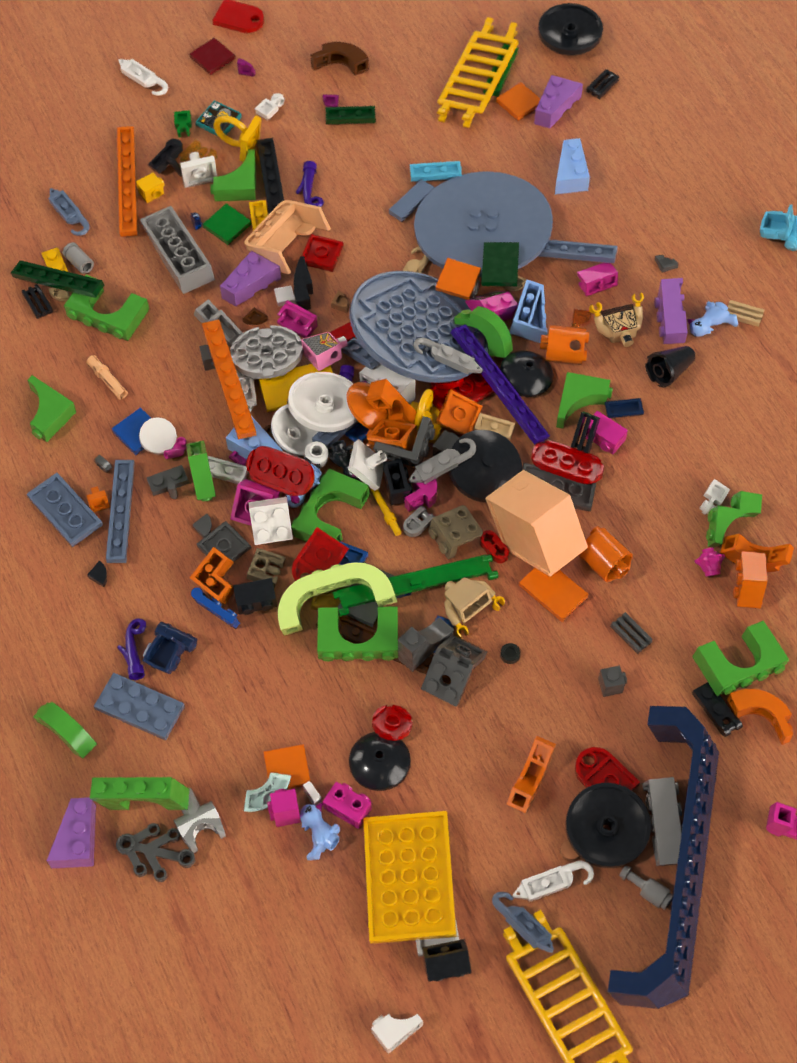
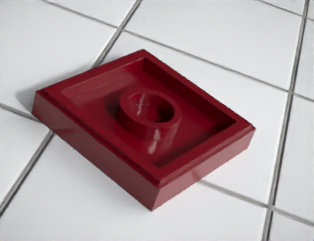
(212, 56)

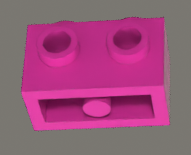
(608, 433)
(347, 804)
(284, 807)

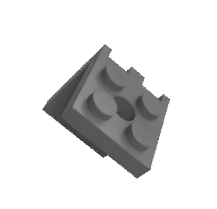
(419, 449)
(457, 660)

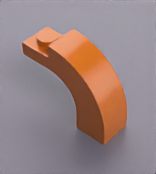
(774, 556)
(764, 704)
(531, 775)

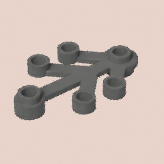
(152, 849)

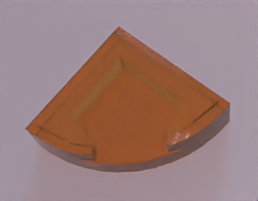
(580, 317)

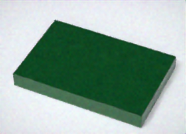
(500, 264)

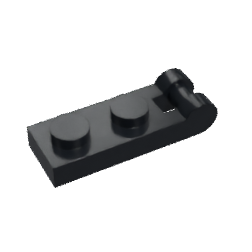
(717, 709)

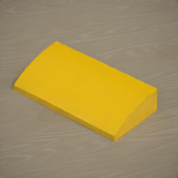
(276, 389)

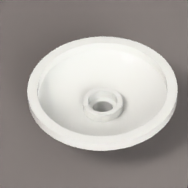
(285, 425)

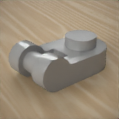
(413, 525)

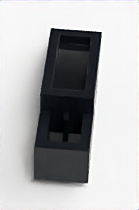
(302, 285)

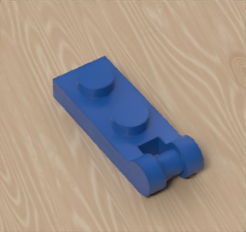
(215, 608)

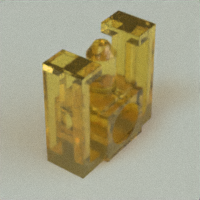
(194, 147)

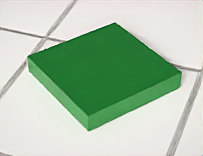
(227, 224)

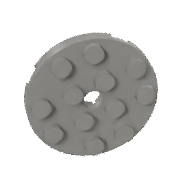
(284, 356)

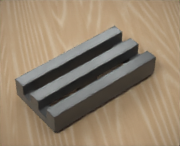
(633, 630)

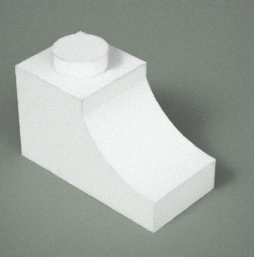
(393, 1032)

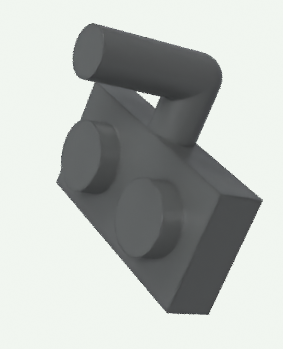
(168, 481)

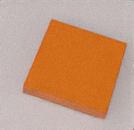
(518, 101)
(458, 279)
(458, 413)
(288, 761)

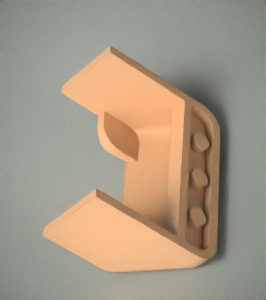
(281, 227)

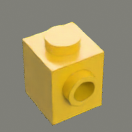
(150, 187)

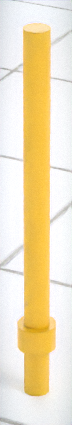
(389, 516)

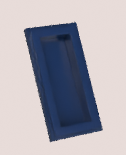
(624, 408)

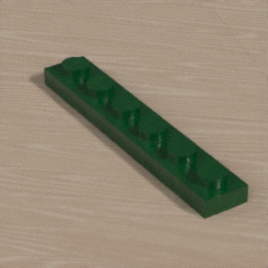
(57, 279)

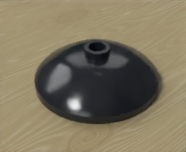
(526, 380)
(375, 772)

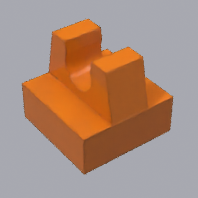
(98, 500)

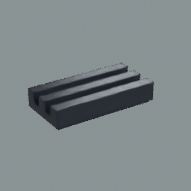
(605, 85)
(31, 291)
(583, 415)

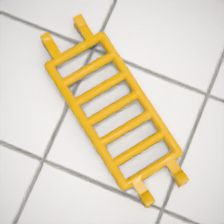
(454, 78)
(556, 1036)

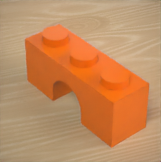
(384, 396)

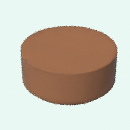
(568, 852)

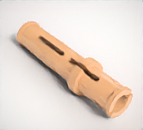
(103, 372)

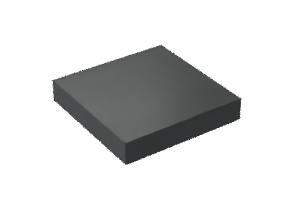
(226, 540)

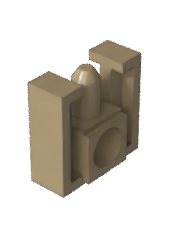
(265, 558)

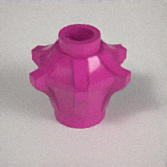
(710, 562)

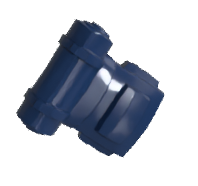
(167, 647)

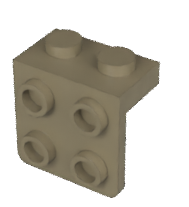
(454, 529)

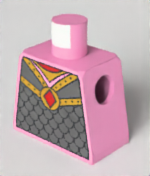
(323, 349)

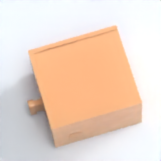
(537, 522)

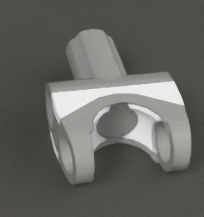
(198, 819)

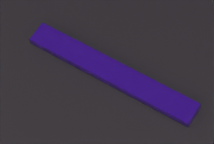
(500, 384)

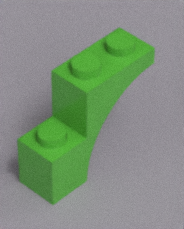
(720, 517)

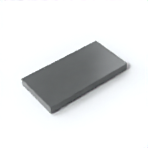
(581, 494)

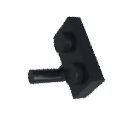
(166, 157)

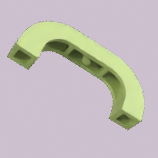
(329, 580)

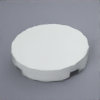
(157, 435)

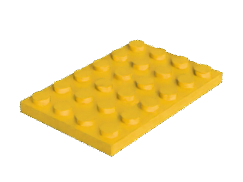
(409, 877)

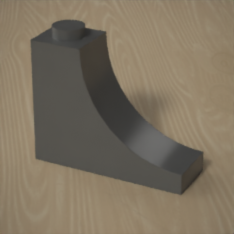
(417, 646)

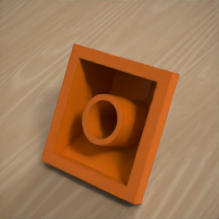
(394, 434)

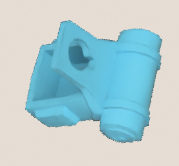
(780, 226)

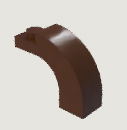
(341, 53)

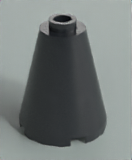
(669, 364)

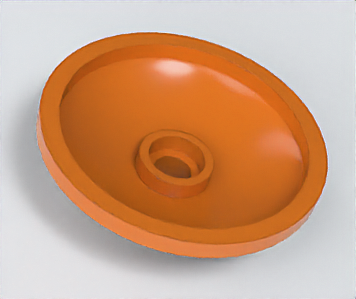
(361, 408)

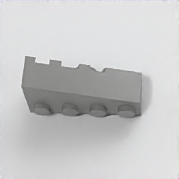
(664, 819)

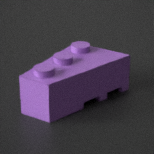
(556, 99)
(248, 278)
(671, 312)
(75, 836)

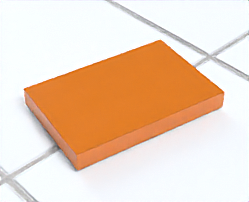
(555, 593)

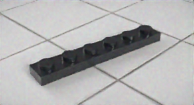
(270, 172)

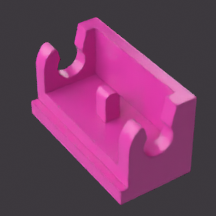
(598, 278)
(297, 319)

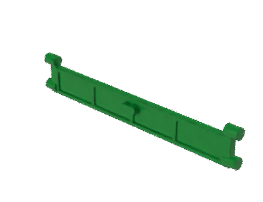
(418, 581)

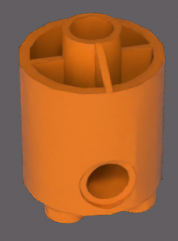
(558, 344)
(606, 555)

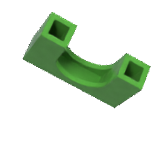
(120, 323)
(332, 487)
(381, 646)
(726, 677)
(117, 792)

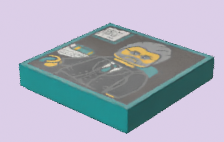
(216, 109)

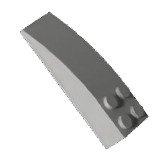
(178, 250)

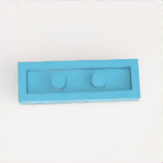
(435, 171)

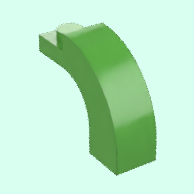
(492, 327)
(65, 728)

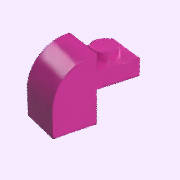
(423, 494)
(782, 820)

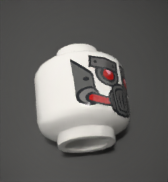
(316, 454)

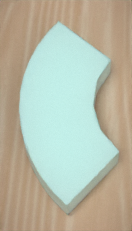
(258, 798)

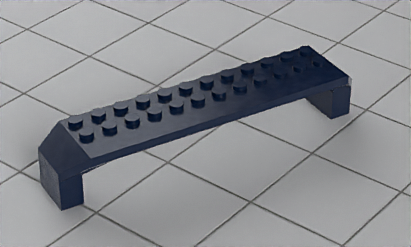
(670, 975)

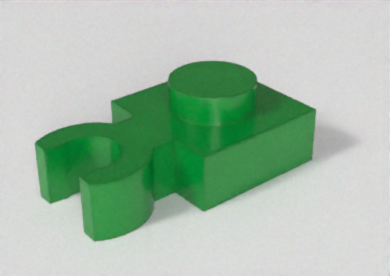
(182, 122)

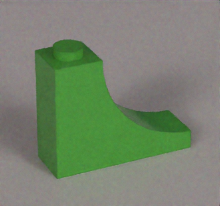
(238, 184)
(581, 392)
(52, 412)
(200, 470)

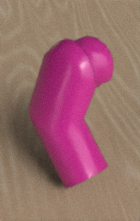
(178, 449)

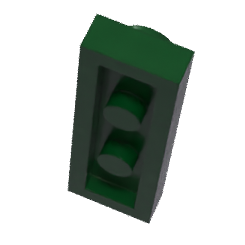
(350, 115)

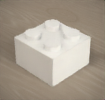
(270, 520)

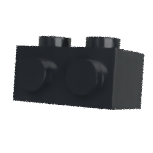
(396, 481)
(255, 596)
(446, 960)

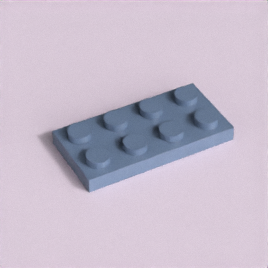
(64, 509)
(139, 706)

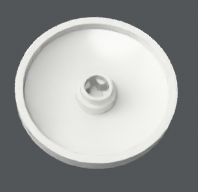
(321, 402)

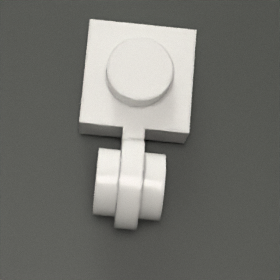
(268, 108)
(716, 494)

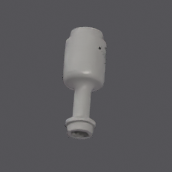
(650, 890)

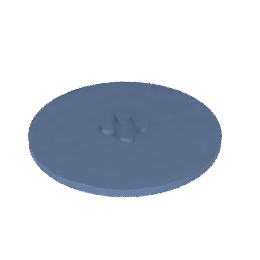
(480, 209)
(397, 310)

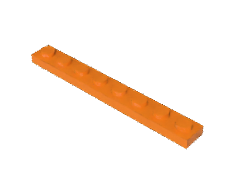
(127, 181)
(229, 379)

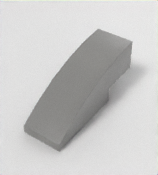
(208, 312)

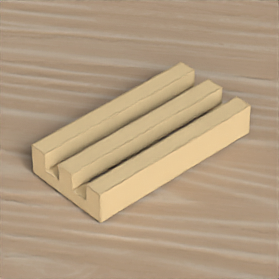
(744, 311)

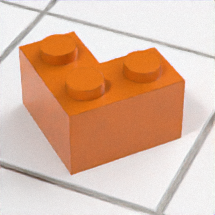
(210, 574)
(750, 579)

